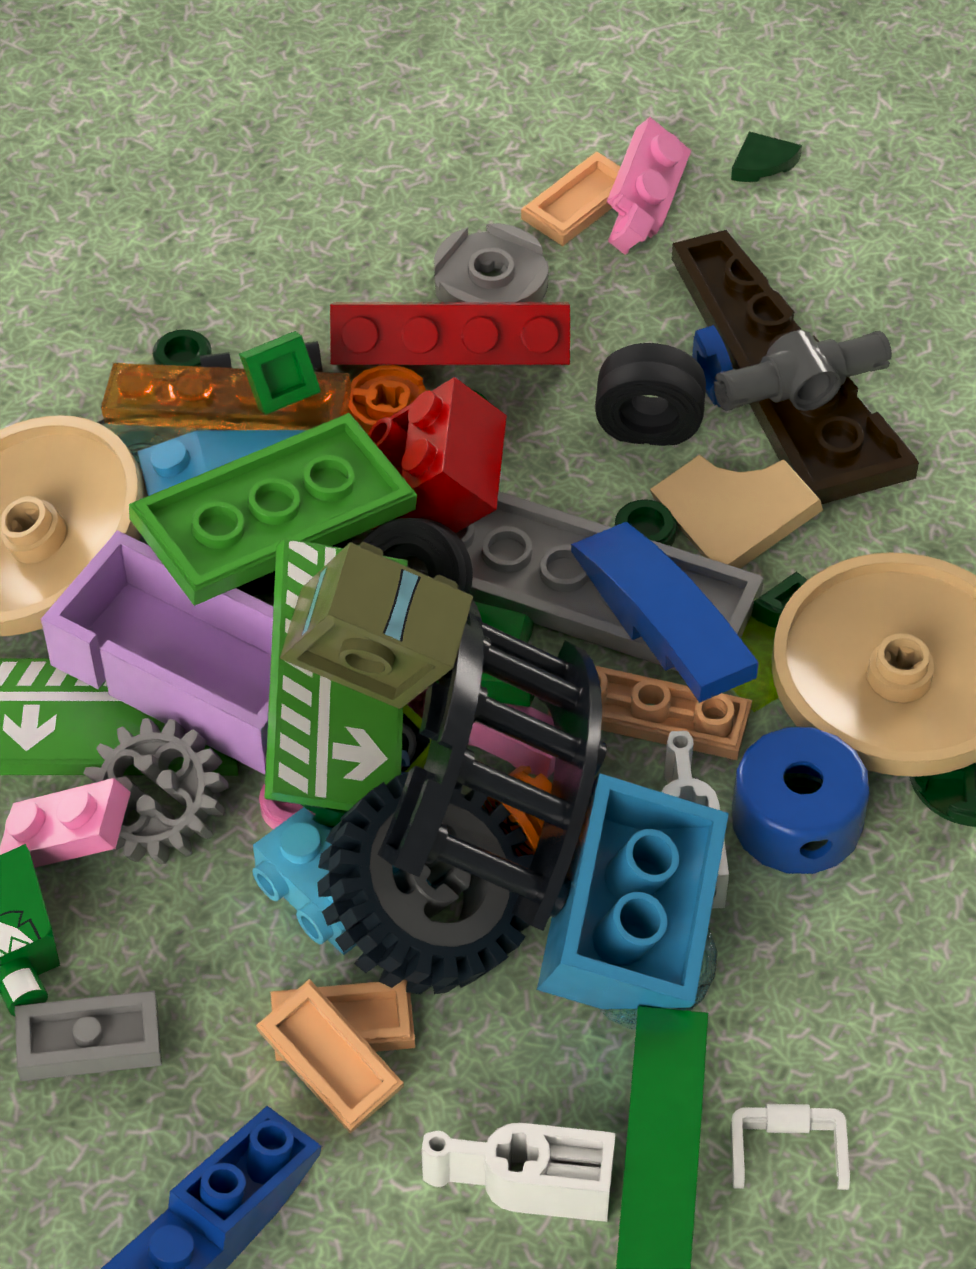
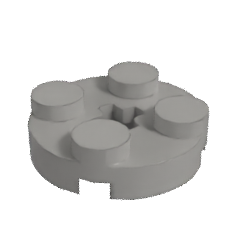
(500, 247)

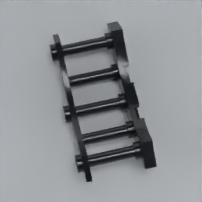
(451, 707)

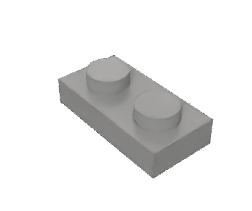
(87, 1035)

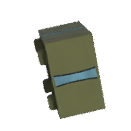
(377, 625)

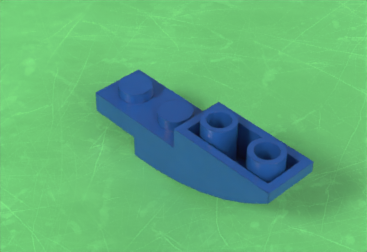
(225, 1199)

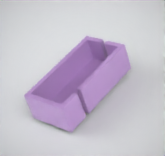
(162, 654)

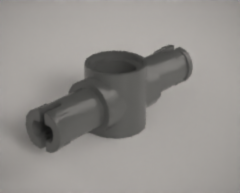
(802, 370)

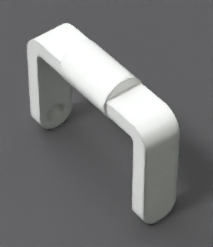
(789, 1119)

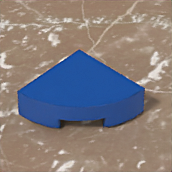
(712, 356)

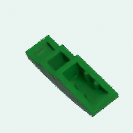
(663, 1140)

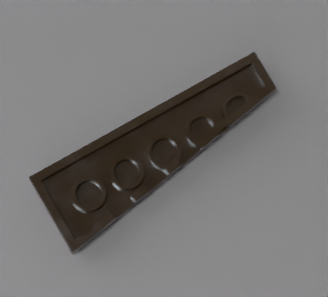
(833, 448)

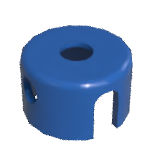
(777, 822)

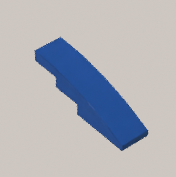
(666, 610)

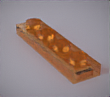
(212, 399)

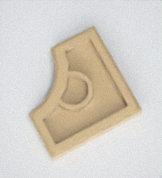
(736, 513)

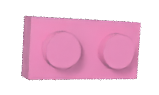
(68, 822)

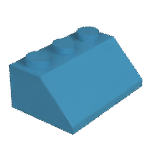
(635, 900)

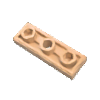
(714, 724)

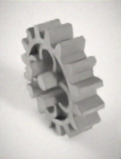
(190, 786)

